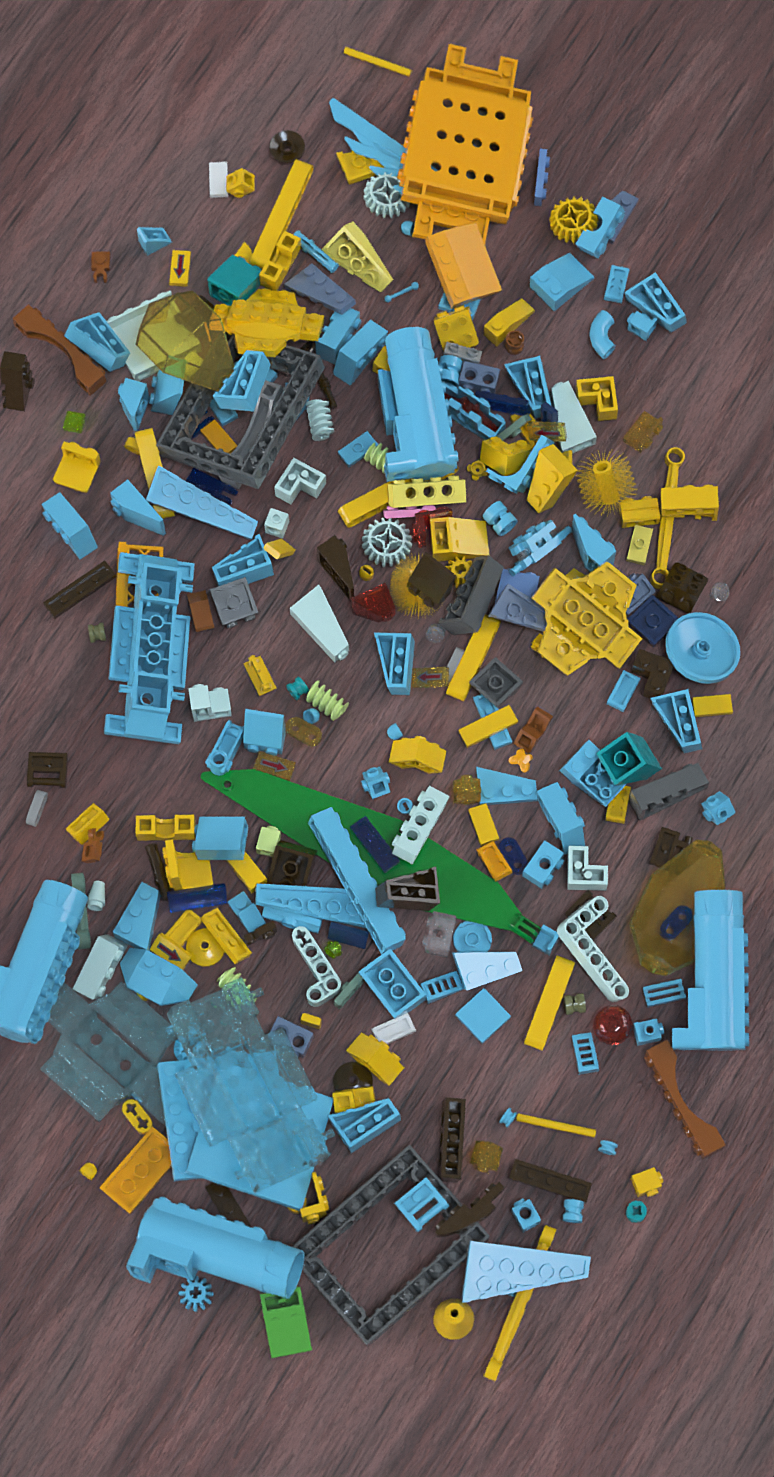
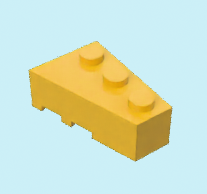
(549, 478)
(690, 501)

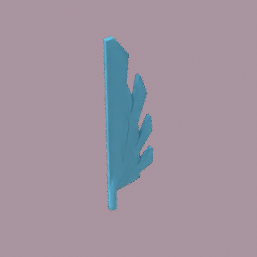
(373, 141)

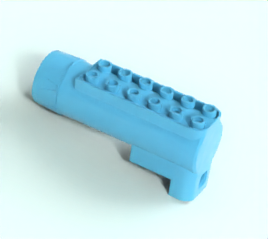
(422, 424)
(40, 962)
(719, 995)
(192, 1240)

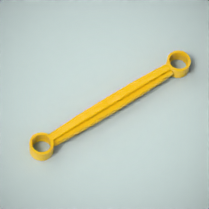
(666, 522)
(515, 1315)

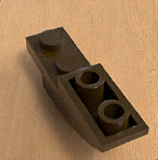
(464, 1218)

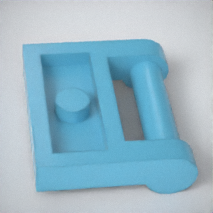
(417, 1199)

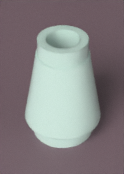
(96, 897)

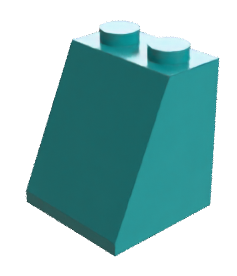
(234, 280)
(628, 759)

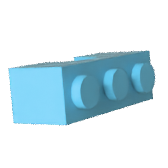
(595, 241)

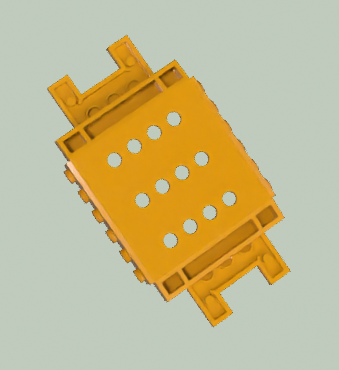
(455, 199)

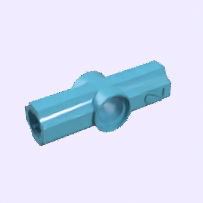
(293, 920)

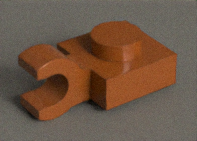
(92, 848)

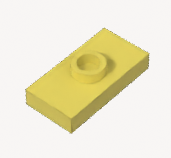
(639, 545)

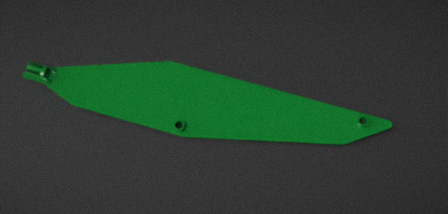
(461, 886)

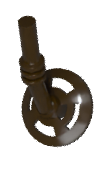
(322, 381)

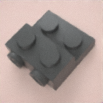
(234, 602)

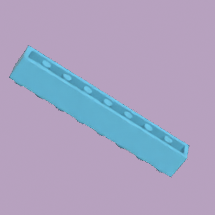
(356, 879)

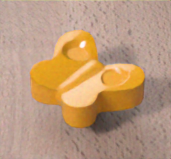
(521, 759)

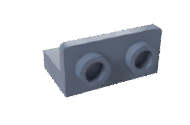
(642, 591)

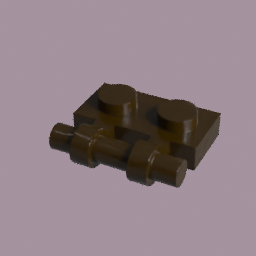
(666, 846)

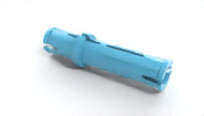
(310, 247)

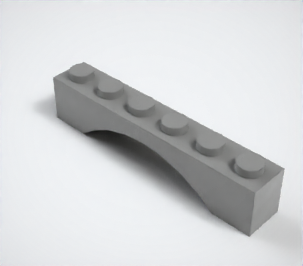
(269, 395)

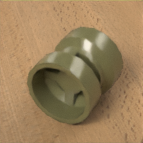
(574, 1004)

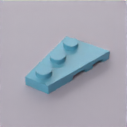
(505, 788)

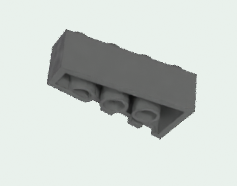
(473, 597)
(667, 791)

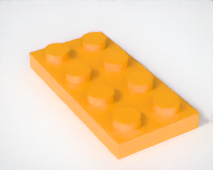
(139, 1171)

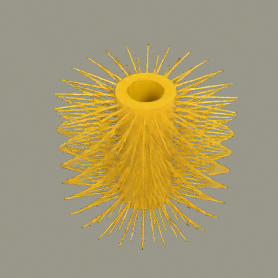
(606, 482)
(403, 587)

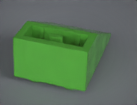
(286, 1324)

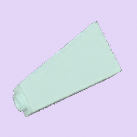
(578, 428)
(320, 623)

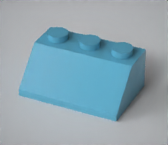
(387, 400)
(393, 984)

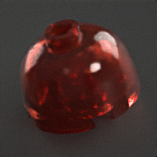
(612, 1025)

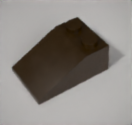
(334, 559)
(431, 581)
(291, 864)

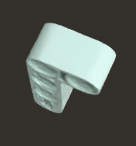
(313, 963)

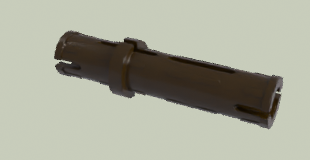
(158, 869)

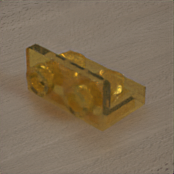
(643, 431)

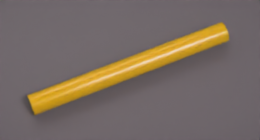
(377, 61)
(556, 1125)

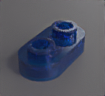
(513, 856)
(675, 923)

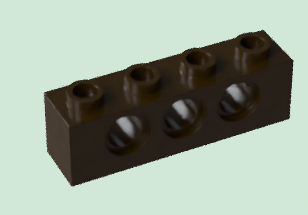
(451, 1139)

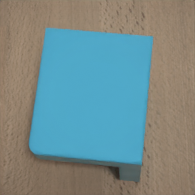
(546, 940)

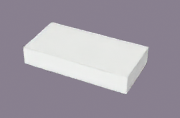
(217, 174)
(394, 1029)

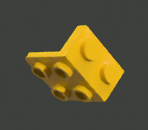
(456, 327)
(77, 467)
(313, 1213)

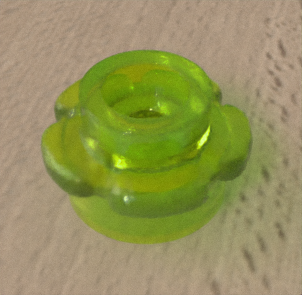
(333, 949)

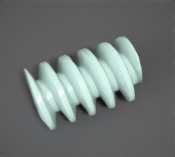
(319, 419)

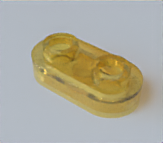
(305, 730)

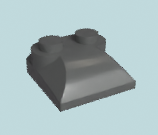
(496, 682)

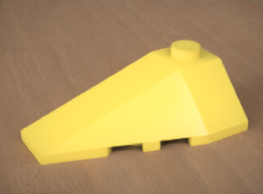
(355, 253)

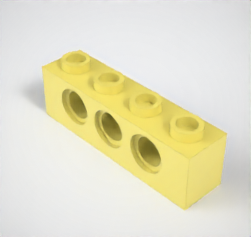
(455, 494)

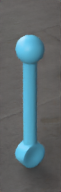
(415, 286)

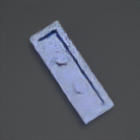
(505, 403)
(374, 844)
(197, 897)

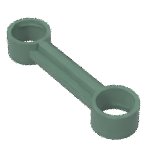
(78, 882)

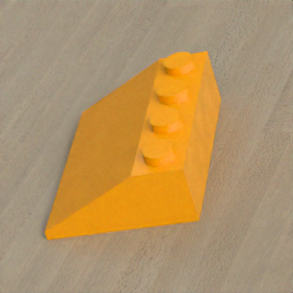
(462, 264)

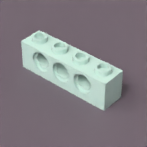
(409, 849)

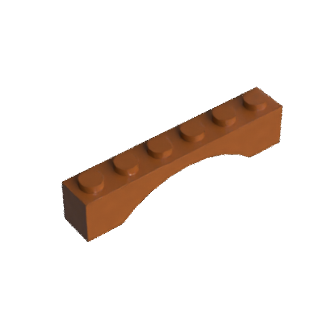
(33, 325)
(704, 1136)

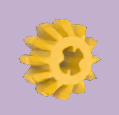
(459, 565)

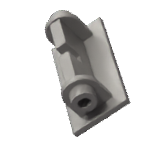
(465, 353)

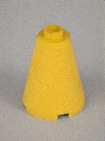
(450, 1326)

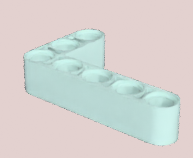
(591, 950)

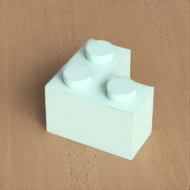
(299, 477)
(209, 704)
(584, 876)

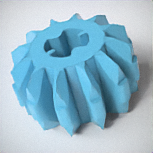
(200, 1298)

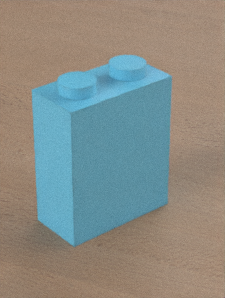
(220, 838)

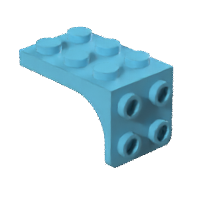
(523, 478)

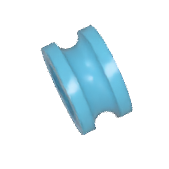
(508, 1117)
(607, 1147)

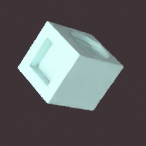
(276, 523)

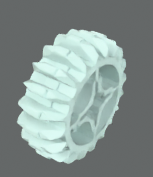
(379, 201)
(371, 538)

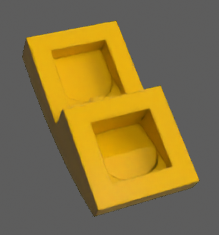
(353, 1098)

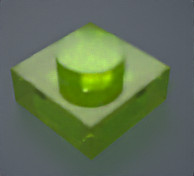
(74, 422)

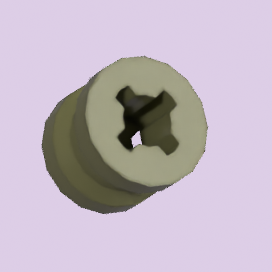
(97, 632)

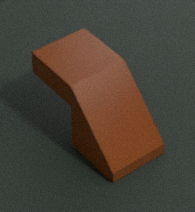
(200, 611)
(533, 730)

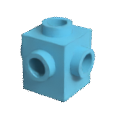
(375, 782)
(717, 808)

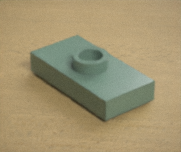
(515, 428)
(348, 990)

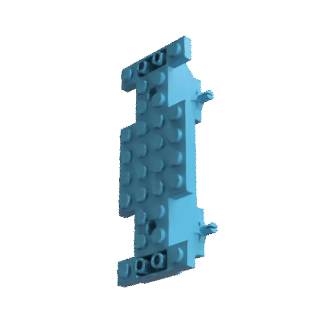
(150, 648)

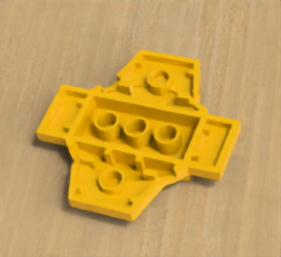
(268, 321)
(586, 618)

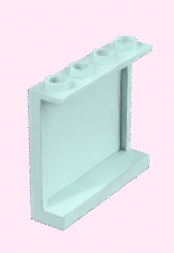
(127, 327)

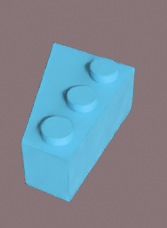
(359, 351)
(245, 383)
(562, 816)
(139, 918)
(364, 1123)

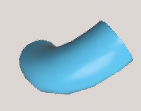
(598, 334)

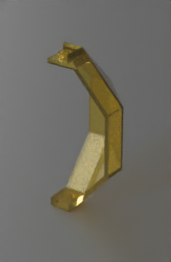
(186, 340)
(673, 885)

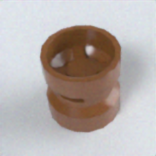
(514, 338)

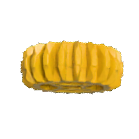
(565, 226)

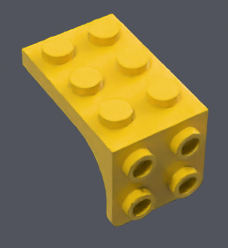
(185, 869)

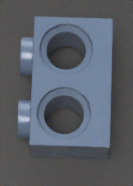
(480, 374)
(293, 1033)

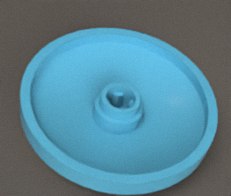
(702, 648)

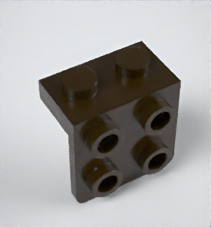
(682, 587)

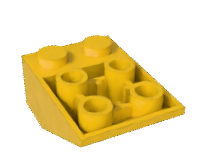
(458, 538)

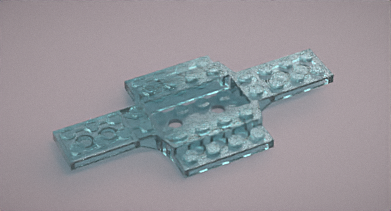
(85, 1079)

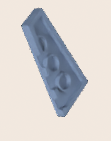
(320, 288)

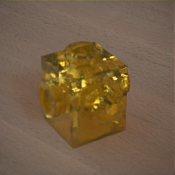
(467, 790)
(486, 1156)

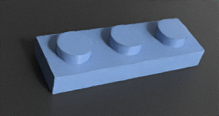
(542, 177)

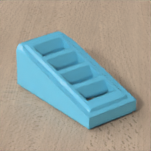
(431, 998)
(586, 1068)

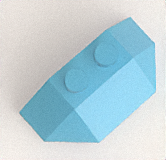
(156, 978)

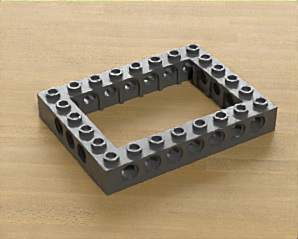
(176, 439)
(368, 1329)

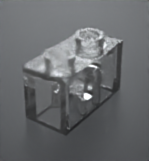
(445, 924)

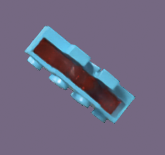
(473, 412)

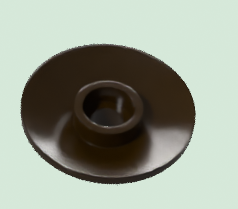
(285, 140)
(349, 1070)

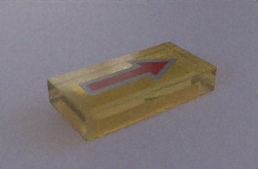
(553, 430)
(430, 677)
(274, 766)

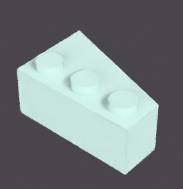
(100, 966)

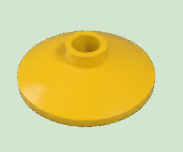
(200, 956)

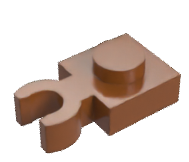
(100, 263)

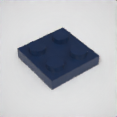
(652, 620)

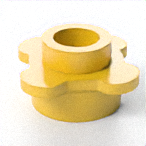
(477, 465)

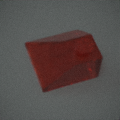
(374, 604)

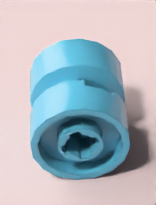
(451, 369)
(499, 518)

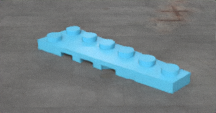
(186, 499)
(316, 902)

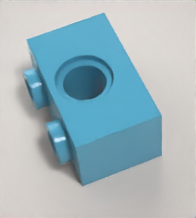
(548, 854)

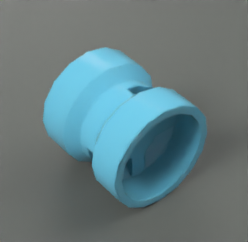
(573, 1210)

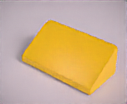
(91, 818)

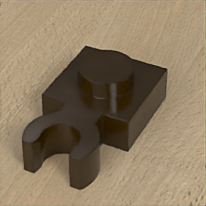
(264, 932)

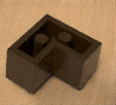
(655, 669)

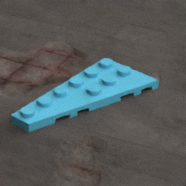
(511, 1269)

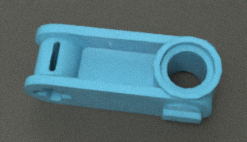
(225, 748)

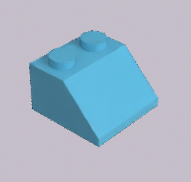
(134, 401)

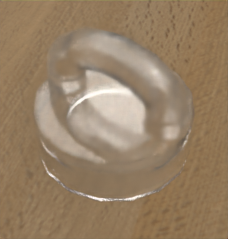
(719, 592)
(435, 633)

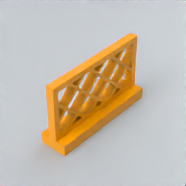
(122, 579)

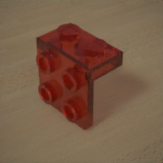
(422, 522)

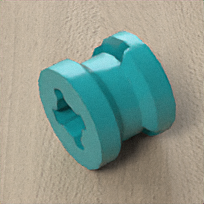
(297, 688)
(636, 1215)

